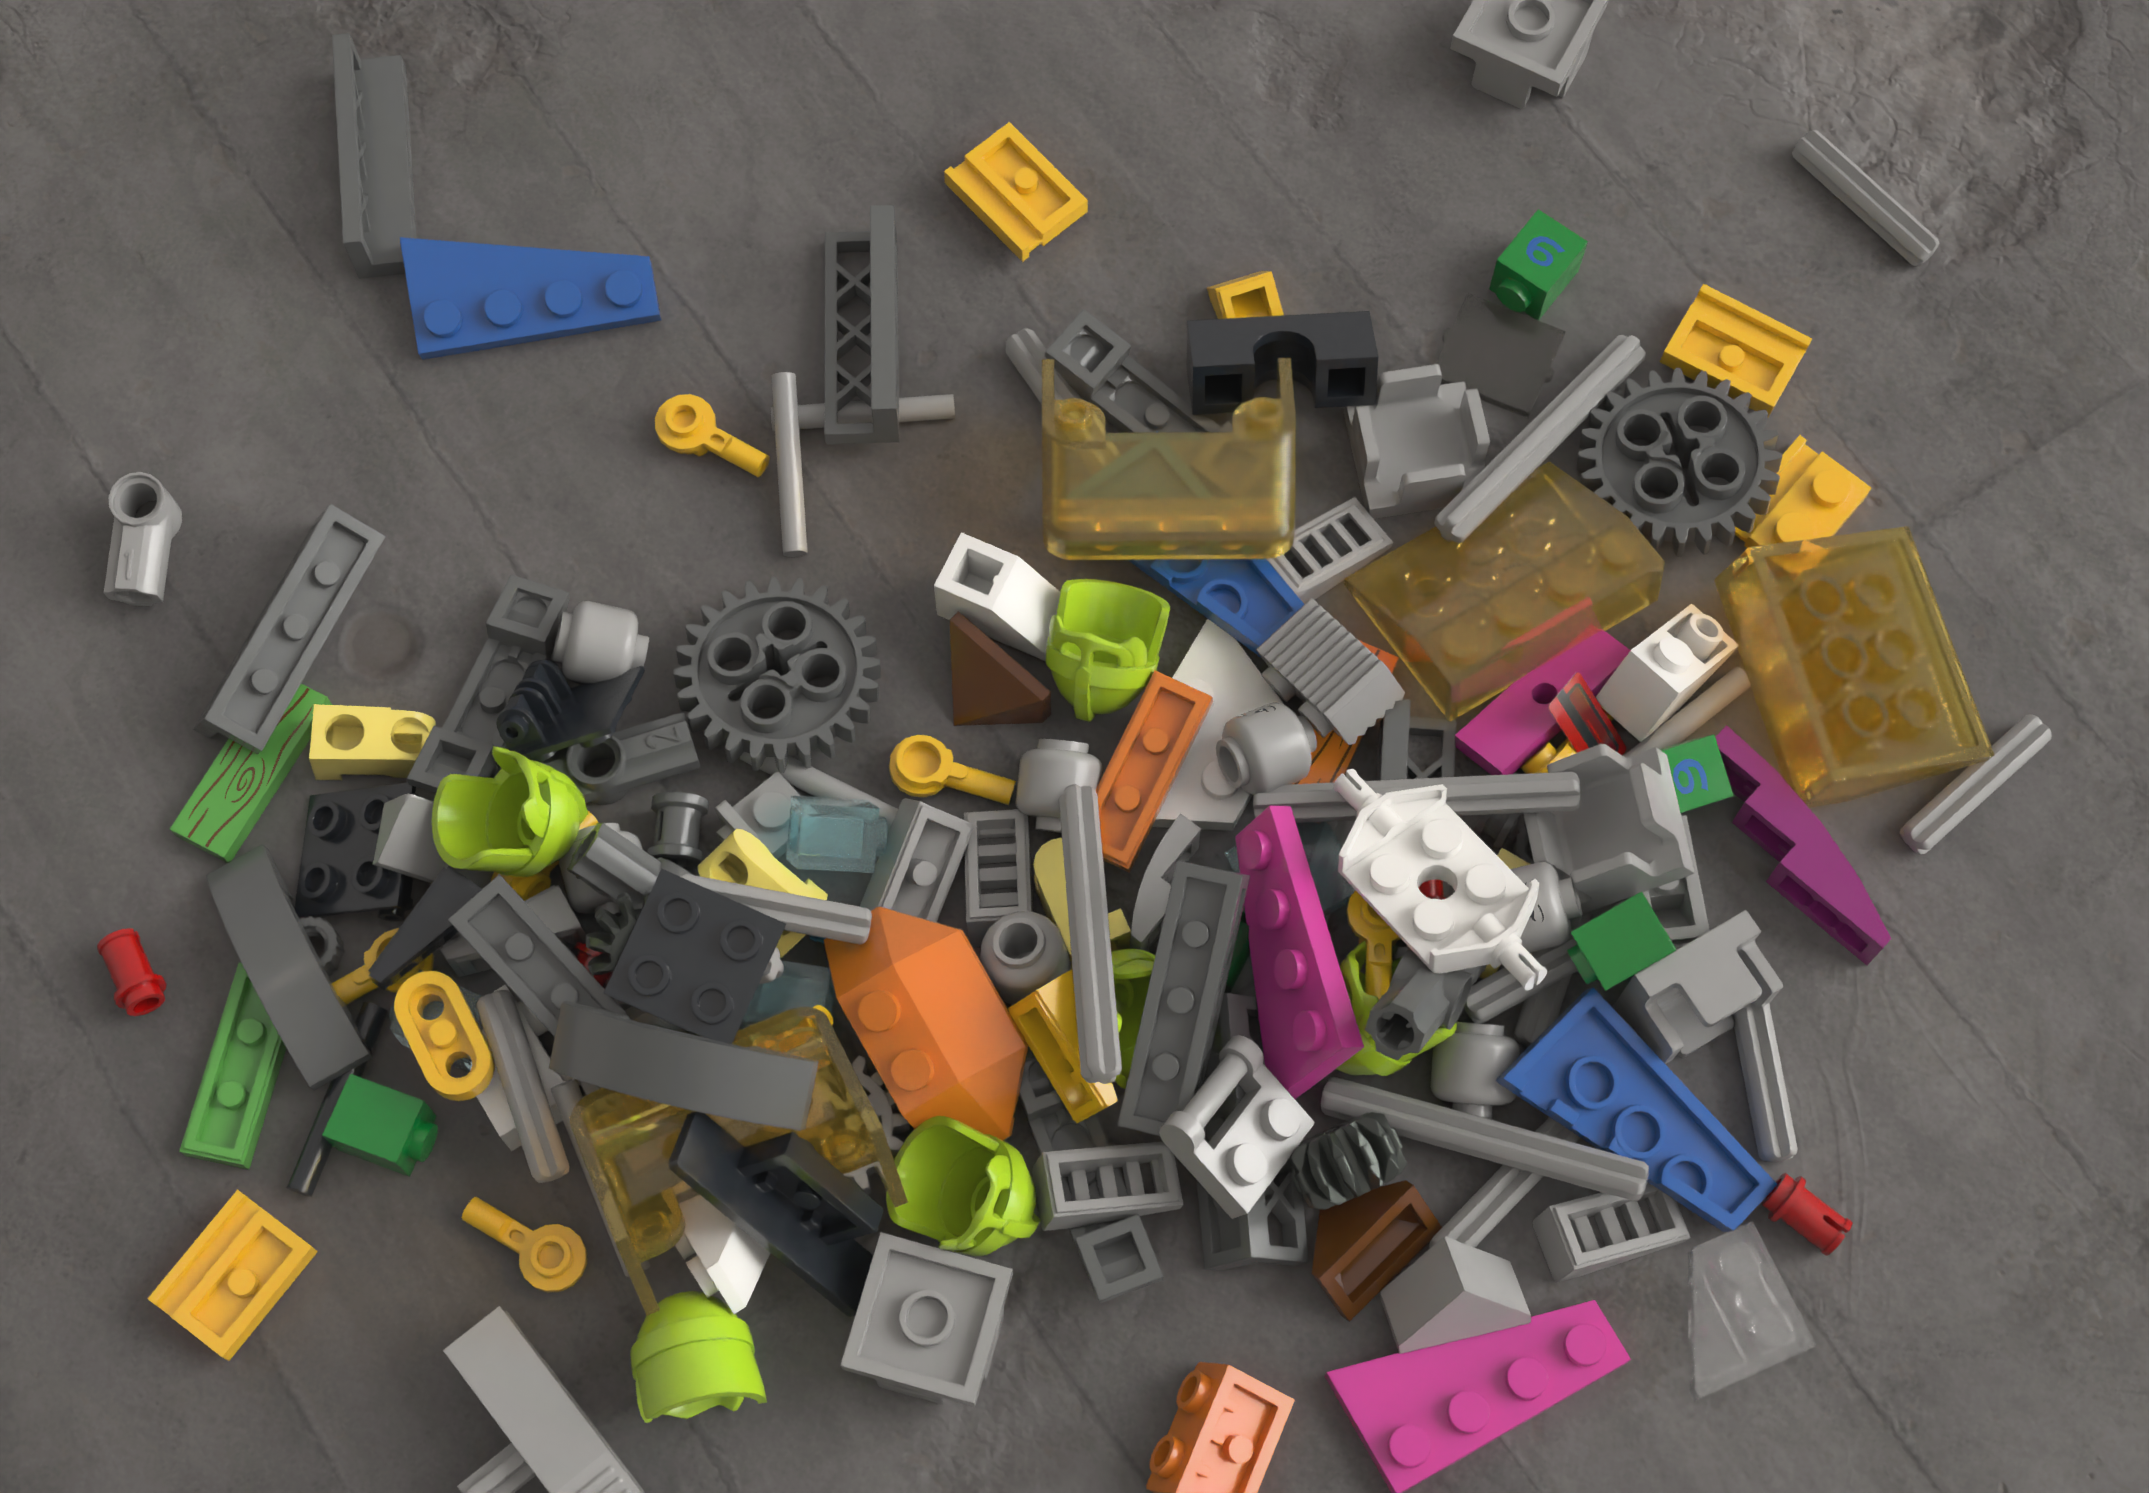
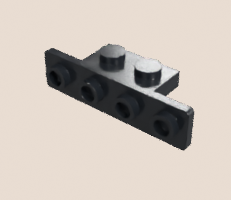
(785, 1202)

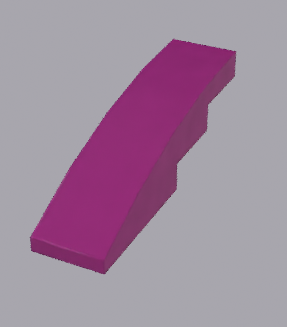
(1811, 865)

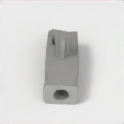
(536, 1413)

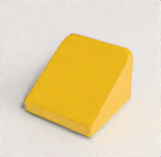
(1246, 297)

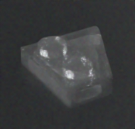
(1739, 1312)

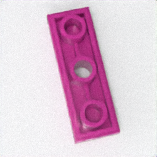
(1520, 717)

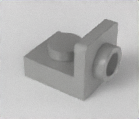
(761, 813)

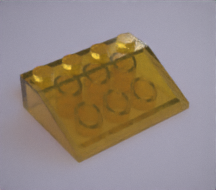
(1513, 593)
(1851, 664)

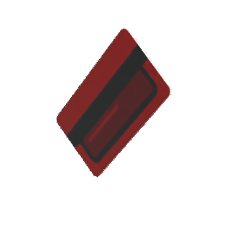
(1583, 717)

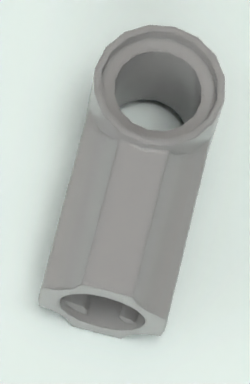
(142, 544)

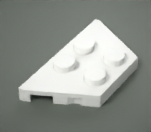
(1225, 672)

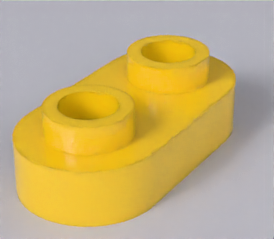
(446, 1038)

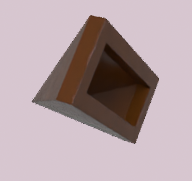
(990, 683)
(1369, 1243)

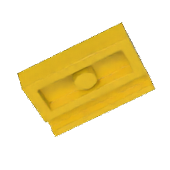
(1016, 191)
(1737, 346)
(1810, 499)
(232, 1275)

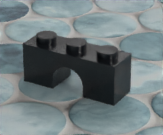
(1328, 354)

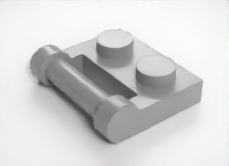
(1251, 1141)

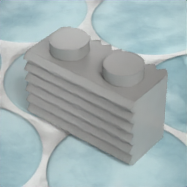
(1330, 672)

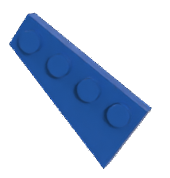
(511, 295)
(1235, 594)
(1625, 1100)

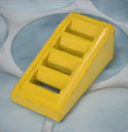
(1050, 1029)

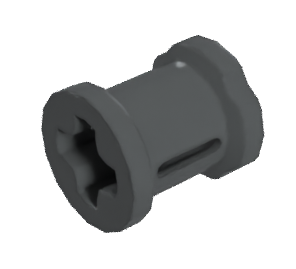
(678, 828)

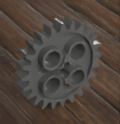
(1732, 451)
(777, 674)

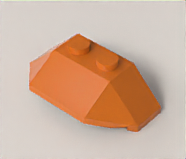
(931, 1021)

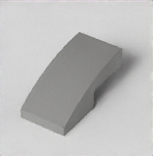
(1152, 898)

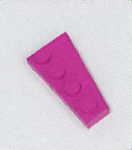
(1296, 973)
(1455, 1397)

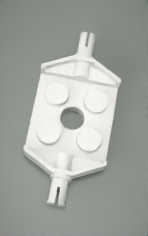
(1418, 838)

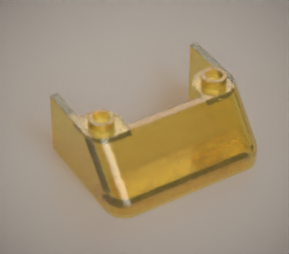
(1169, 489)
(632, 1139)

